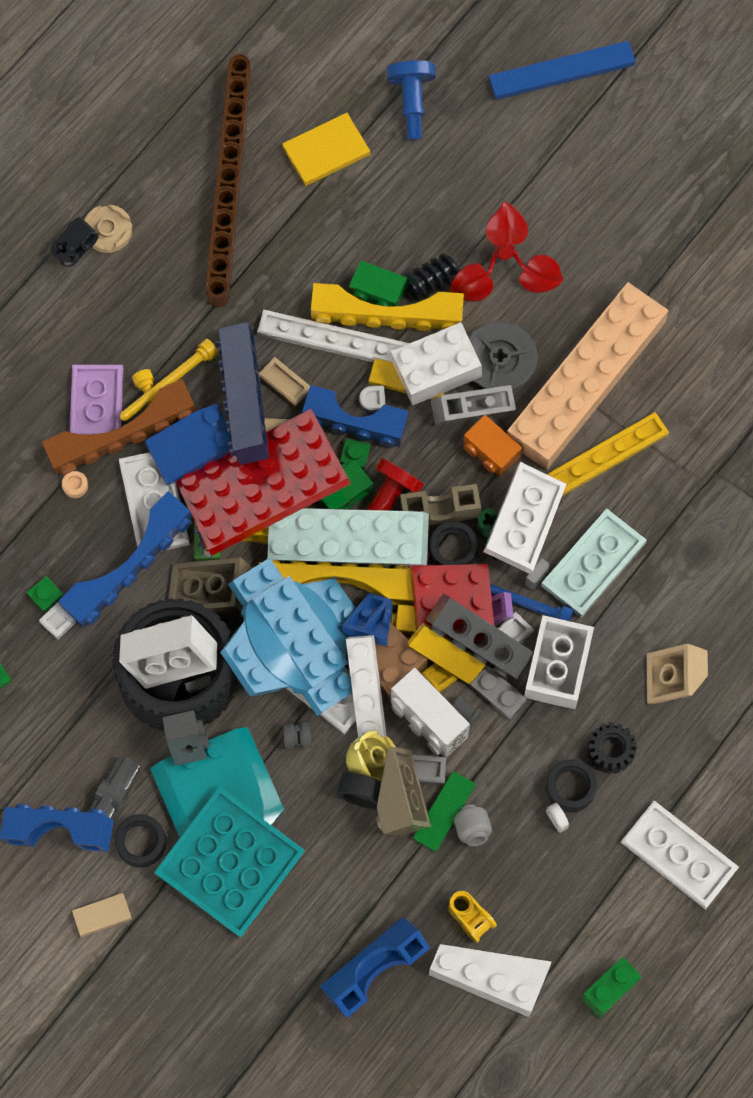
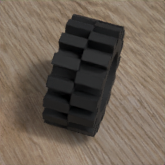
(612, 732)

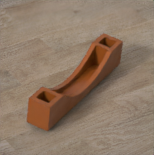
(72, 449)

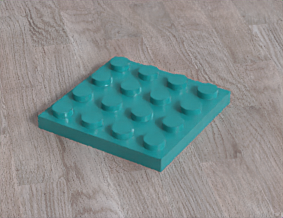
(229, 861)

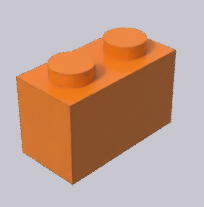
(491, 446)

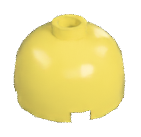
(368, 754)

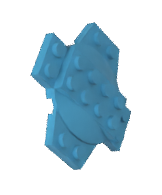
(290, 637)

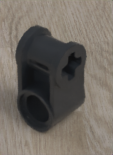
(76, 239)

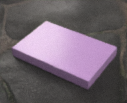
(96, 398)

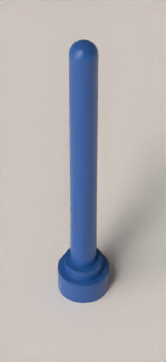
(560, 613)

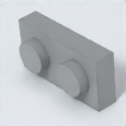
(498, 692)

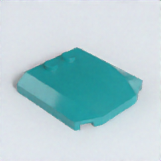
(231, 764)

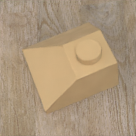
(675, 672)

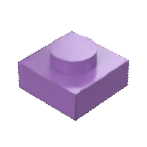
(502, 607)

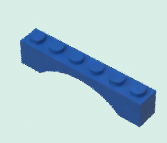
(90, 597)

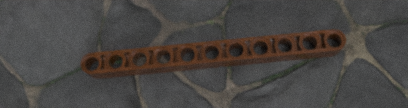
(228, 189)

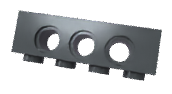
(448, 611)

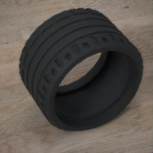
(209, 702)

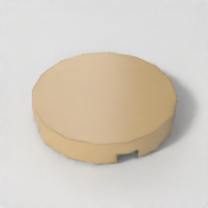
(113, 228)

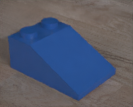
(190, 444)

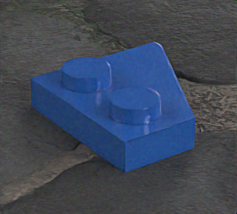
(371, 618)

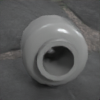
(473, 825)

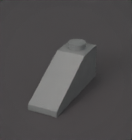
(472, 404)

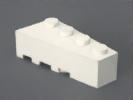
(493, 976)

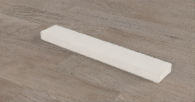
(326, 337)

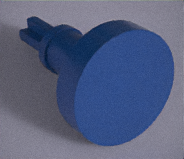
(410, 76)

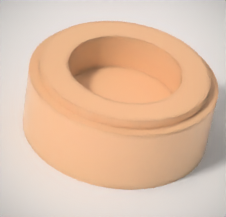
(74, 484)

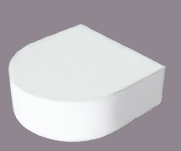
(372, 398)
(557, 817)

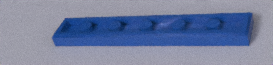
(562, 70)

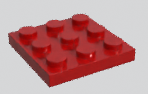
(462, 583)

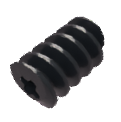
(431, 275)

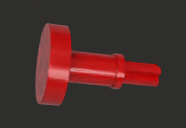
(396, 481)

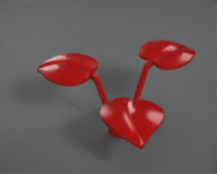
(505, 230)

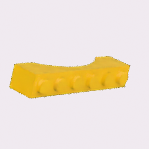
(334, 304)
(374, 579)

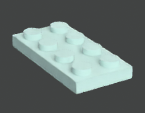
(593, 563)

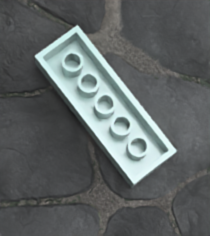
(351, 537)

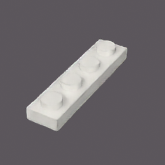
(365, 685)

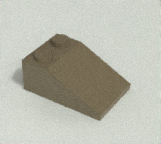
(208, 584)
(400, 797)

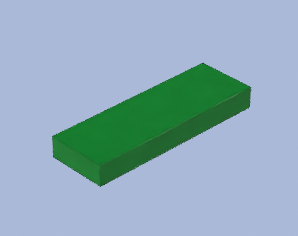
(443, 811)

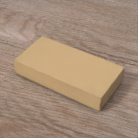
(284, 382)
(102, 915)

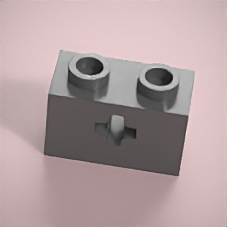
(185, 737)

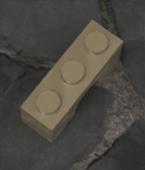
(458, 505)

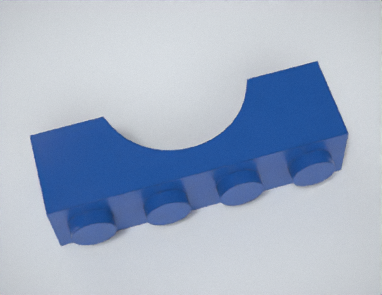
(384, 426)
(26, 826)
(396, 946)

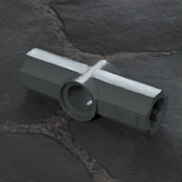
(114, 791)

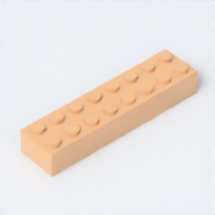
(587, 375)

